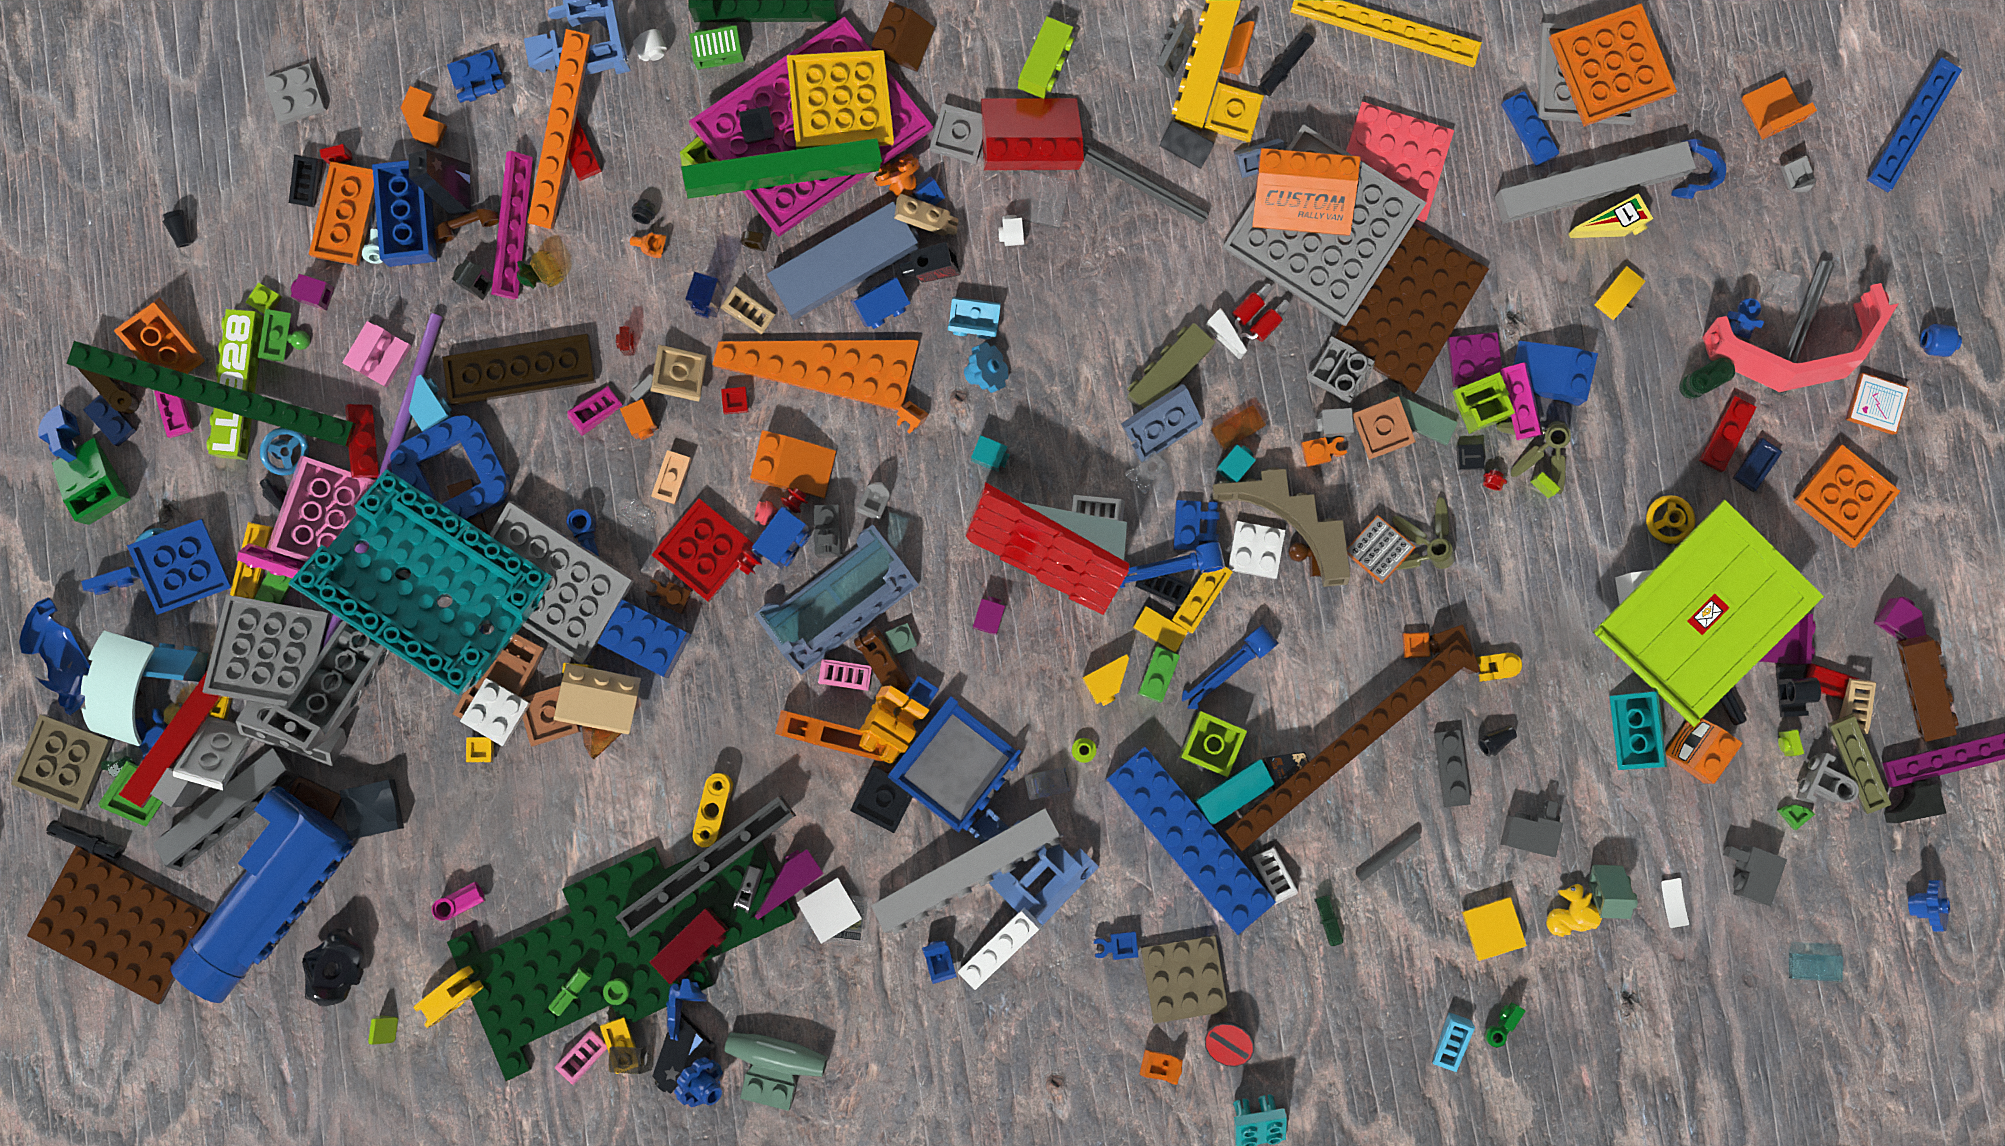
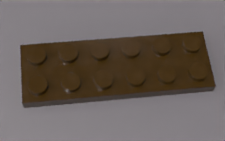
(518, 369)

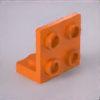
(1775, 108)

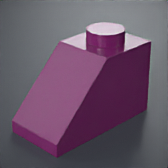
(1901, 619)

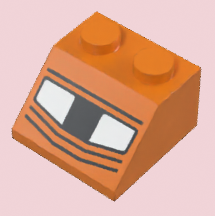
(1703, 750)

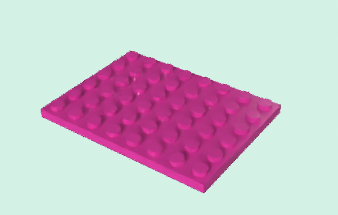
(792, 203)

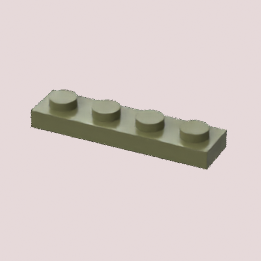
(1859, 763)

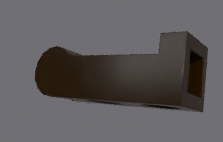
(112, 392)

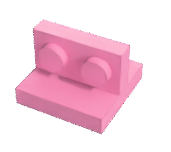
(377, 354)

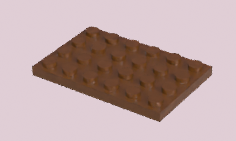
(1413, 307)
(117, 924)

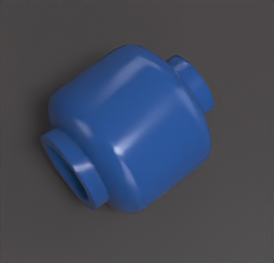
(1940, 340)

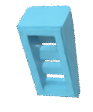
(1448, 1029)

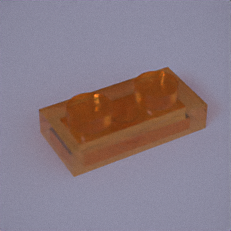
(1238, 427)

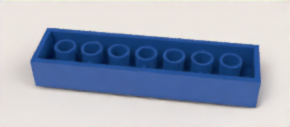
(1190, 840)

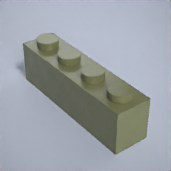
(1172, 368)

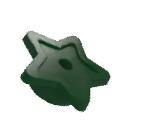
(527, 275)

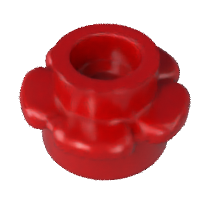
(1494, 480)

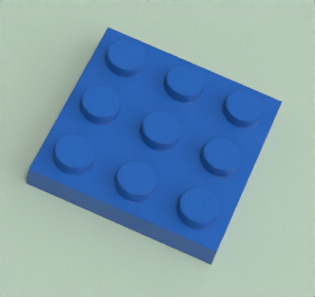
(179, 566)

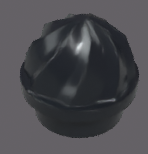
(643, 211)

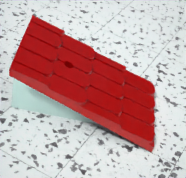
(1058, 546)

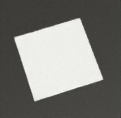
(829, 910)

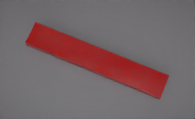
(170, 745)

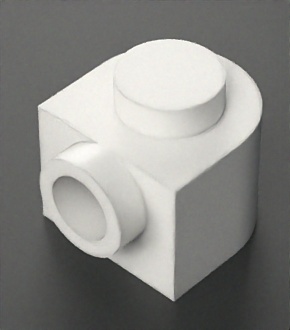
(650, 45)
(1012, 231)

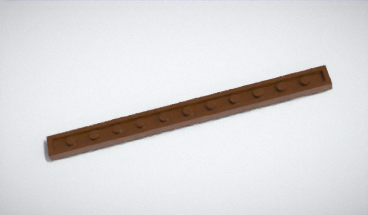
(1348, 745)

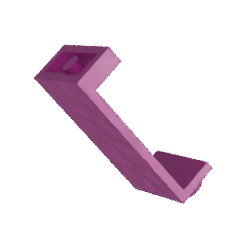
(1796, 645)

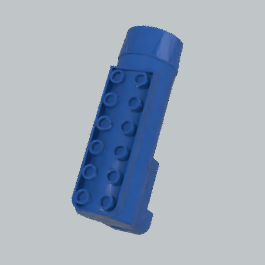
(281, 876)

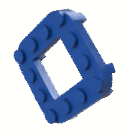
(473, 436)

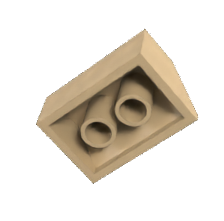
(597, 699)

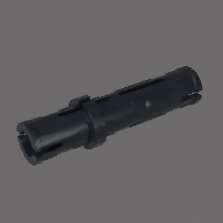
(1280, 71)
(92, 843)

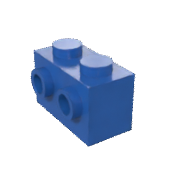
(880, 303)

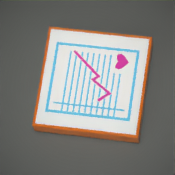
(1877, 403)

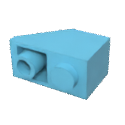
(426, 404)

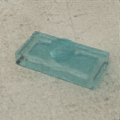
(1816, 967)

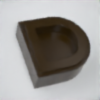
(754, 240)

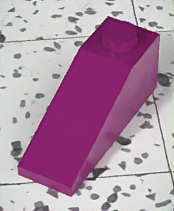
(791, 878)

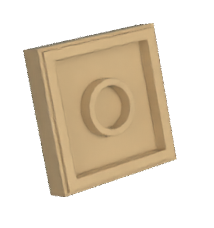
(678, 373)

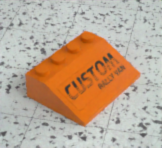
(1305, 191)

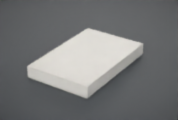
(213, 754)

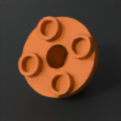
(899, 175)

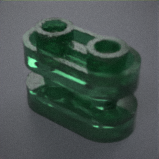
(1707, 378)

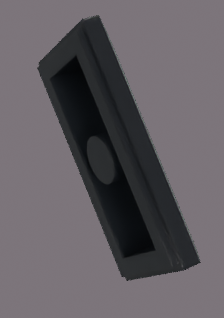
(1186, 144)

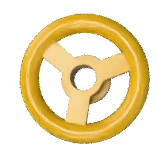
(1678, 514)

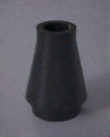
(178, 228)
(1494, 741)

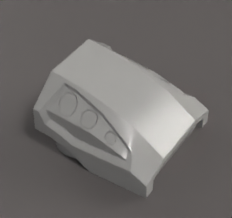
(1340, 366)

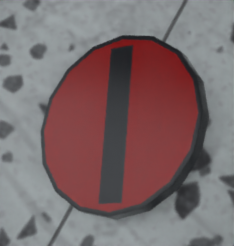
(1229, 1044)

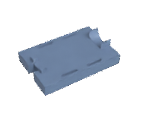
(1162, 423)

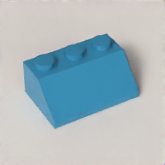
(176, 664)

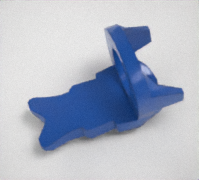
(686, 992)

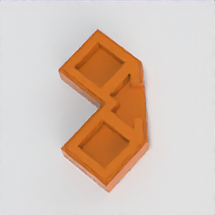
(415, 109)

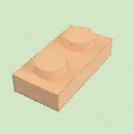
(671, 477)

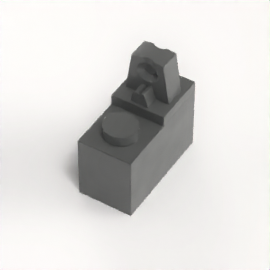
(828, 531)
(1536, 835)
(1758, 874)

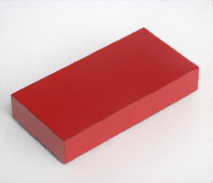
(1831, 681)

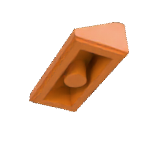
(1238, 48)

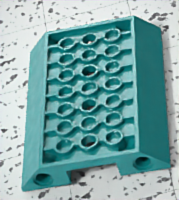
(444, 560)

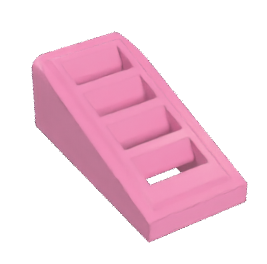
(824, 674)
(560, 1067)

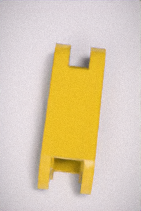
(704, 821)
(448, 997)

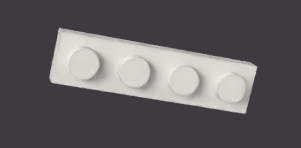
(999, 948)

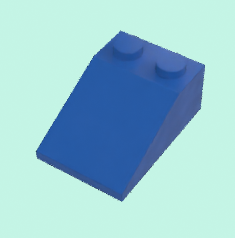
(1558, 371)

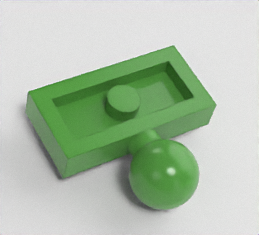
(276, 336)

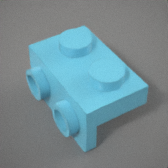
(974, 317)

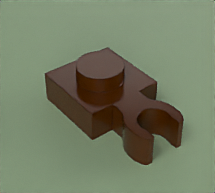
(672, 596)

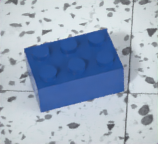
(644, 638)

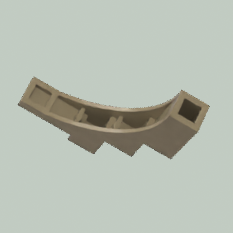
(1299, 510)

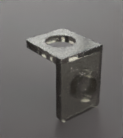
(630, 1059)

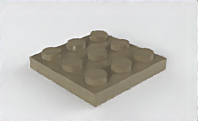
(61, 762)
(1184, 979)

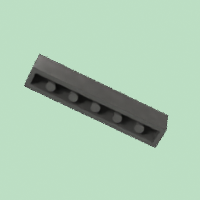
(224, 810)

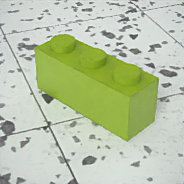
(1046, 58)

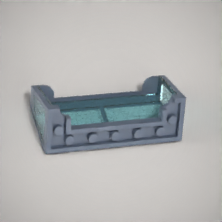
(838, 602)

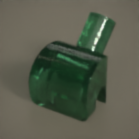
(114, 767)

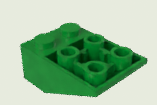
(89, 484)

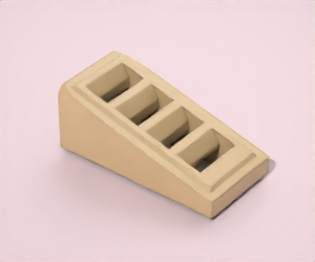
(736, 292)
(1866, 707)

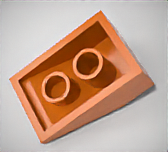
(160, 338)
(792, 464)

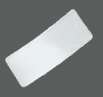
(1674, 903)

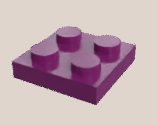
(1473, 357)

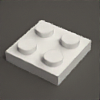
(1256, 550)
(495, 712)

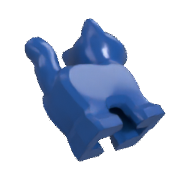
(150, 736)

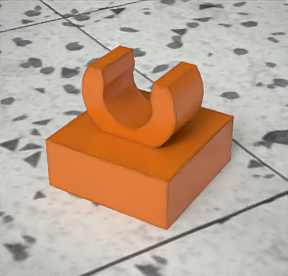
(912, 414)

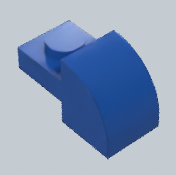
(57, 430)

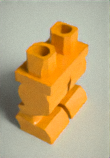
(888, 729)

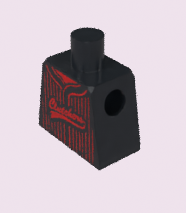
(932, 263)

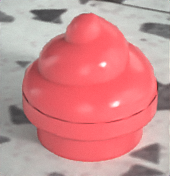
(765, 512)

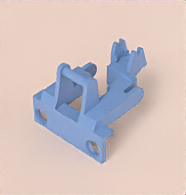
(546, 52)
(1056, 892)

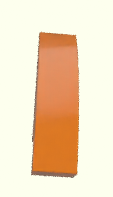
(824, 734)

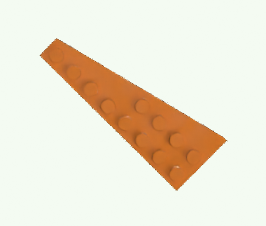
(851, 369)

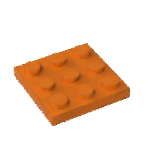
(1846, 496)

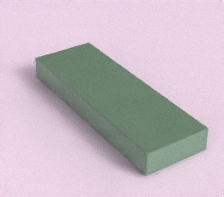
(1427, 421)

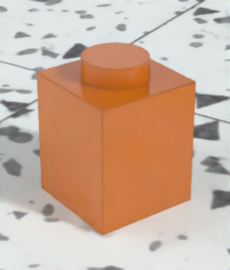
(639, 419)

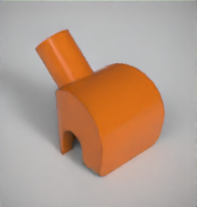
(650, 244)

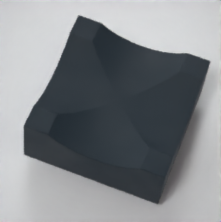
(372, 809)

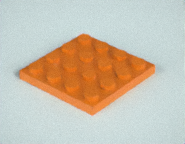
(1612, 64)

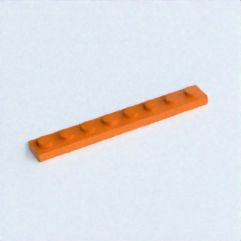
(559, 128)

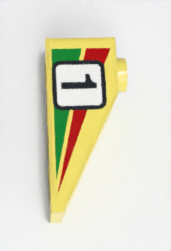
(1617, 221)

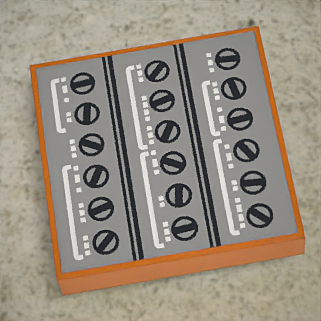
(1380, 549)

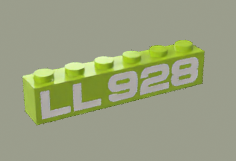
(239, 370)

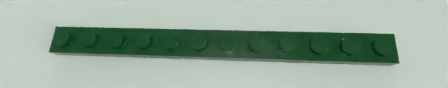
(211, 394)

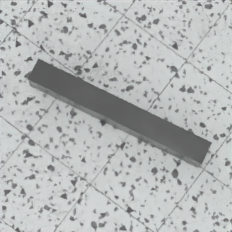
(706, 866)

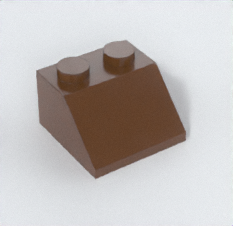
(903, 36)

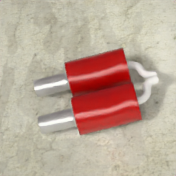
(1266, 323)

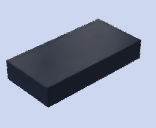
(1757, 464)

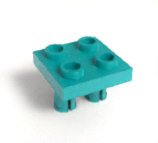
(1260, 1127)

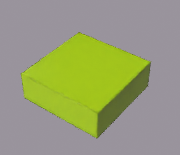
(1545, 485)

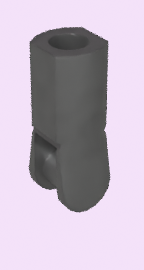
(749, 884)

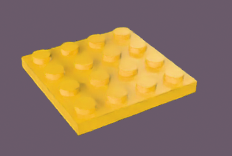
(839, 98)

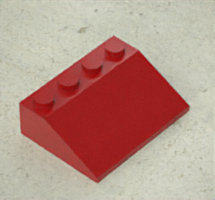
(1031, 134)

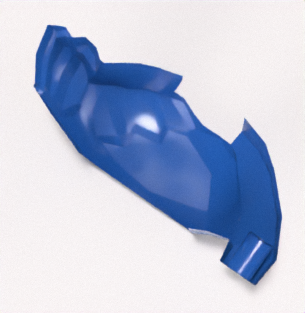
(58, 649)

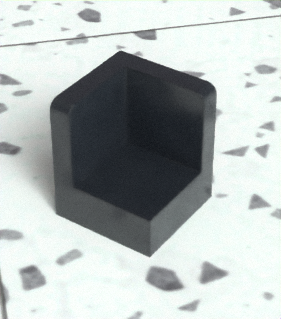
(756, 125)

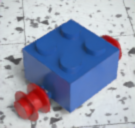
(780, 537)

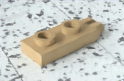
(925, 216)

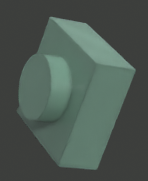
(901, 639)

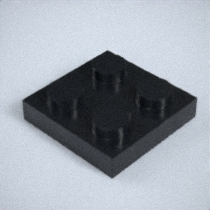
(881, 801)

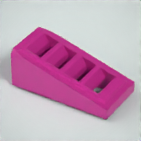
(581, 408)

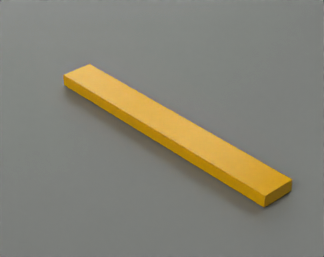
(1390, 29)
(245, 585)

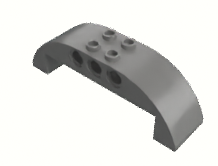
(329, 688)

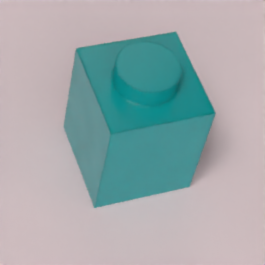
(990, 454)
(1236, 463)

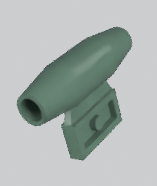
(774, 1066)

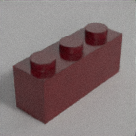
(690, 946)

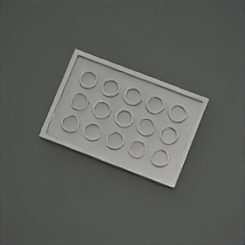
(582, 584)

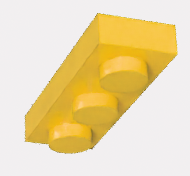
(1200, 599)

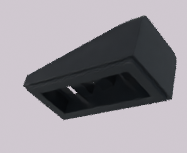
(298, 164)
(1158, 593)

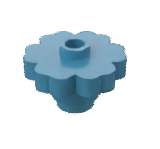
(986, 368)

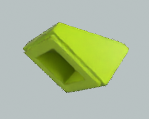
(383, 1030)

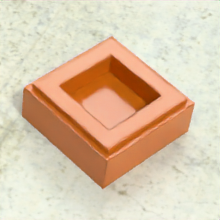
(1416, 645)

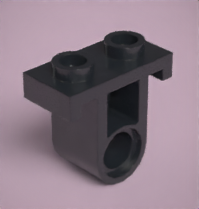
(1796, 691)

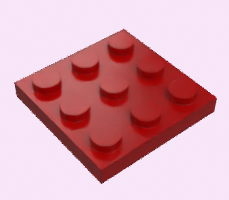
(703, 550)

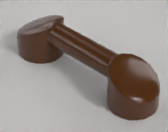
(444, 231)

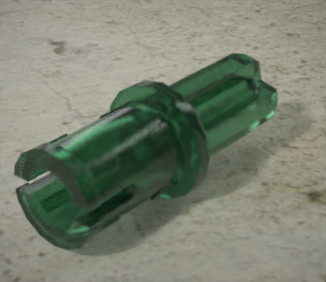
(1329, 920)

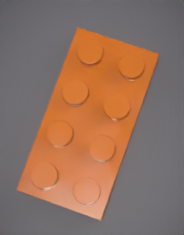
(343, 214)

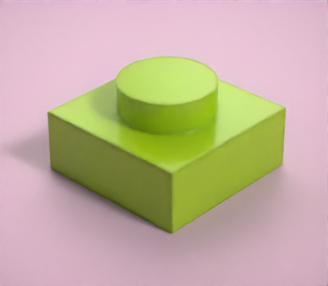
(263, 298)
(1790, 743)

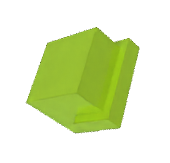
(1483, 403)

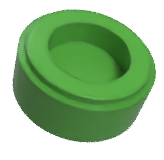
(616, 991)

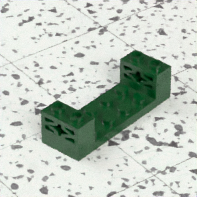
(763, 10)

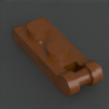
(882, 660)

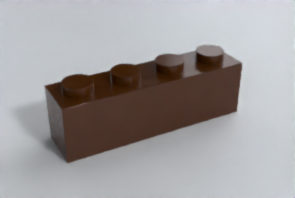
(1927, 687)

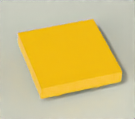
(1493, 928)

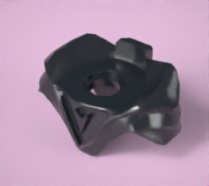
(342, 959)

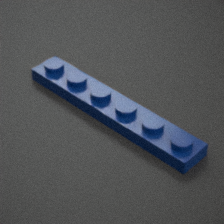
(1914, 124)

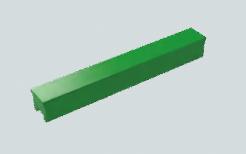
(781, 168)

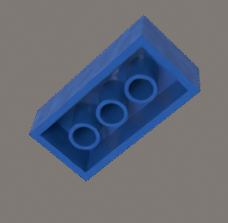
(402, 217)

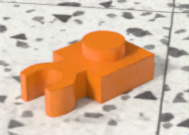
(1319, 452)

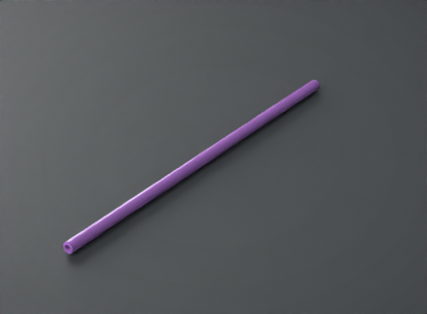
(401, 423)

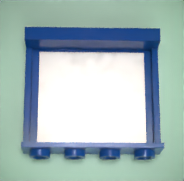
(954, 766)

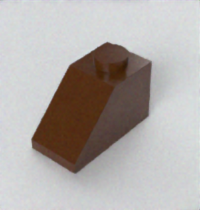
(1443, 639)

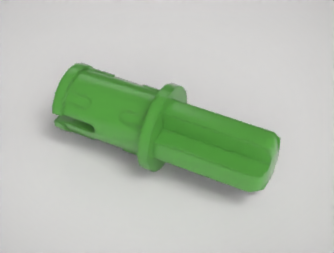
(569, 991)

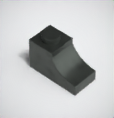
(473, 278)
(1918, 802)

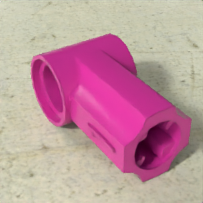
(459, 901)

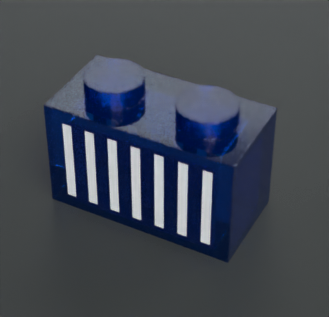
(705, 295)

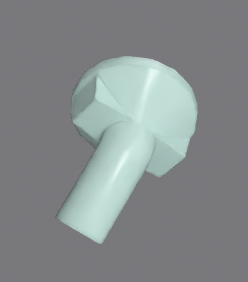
(371, 252)

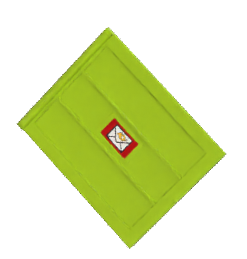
(1708, 613)

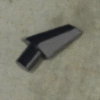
(271, 493)

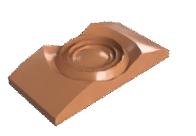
(511, 670)

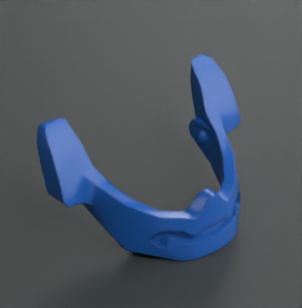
(1717, 175)

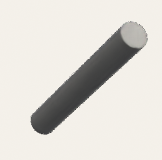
(1388, 856)

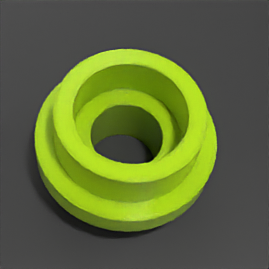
(1083, 758)

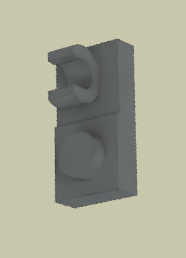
(1174, 50)

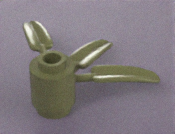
(1558, 462)
(1436, 547)

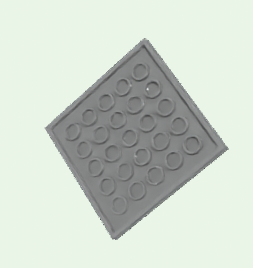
(1328, 268)

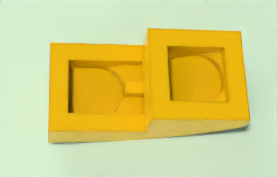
(1619, 293)

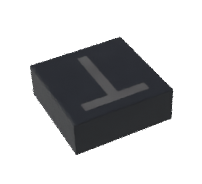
(1470, 457)

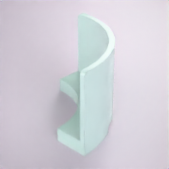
(113, 686)

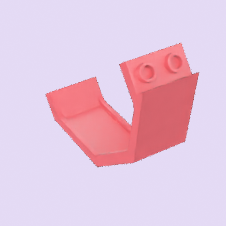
(1783, 375)

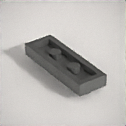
(1452, 768)

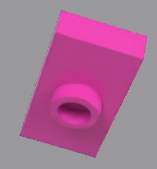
(174, 414)

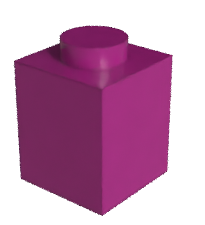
(312, 291)
(989, 615)

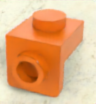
(1161, 1066)

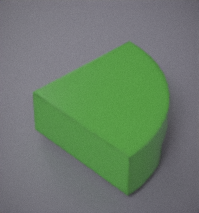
(1795, 815)

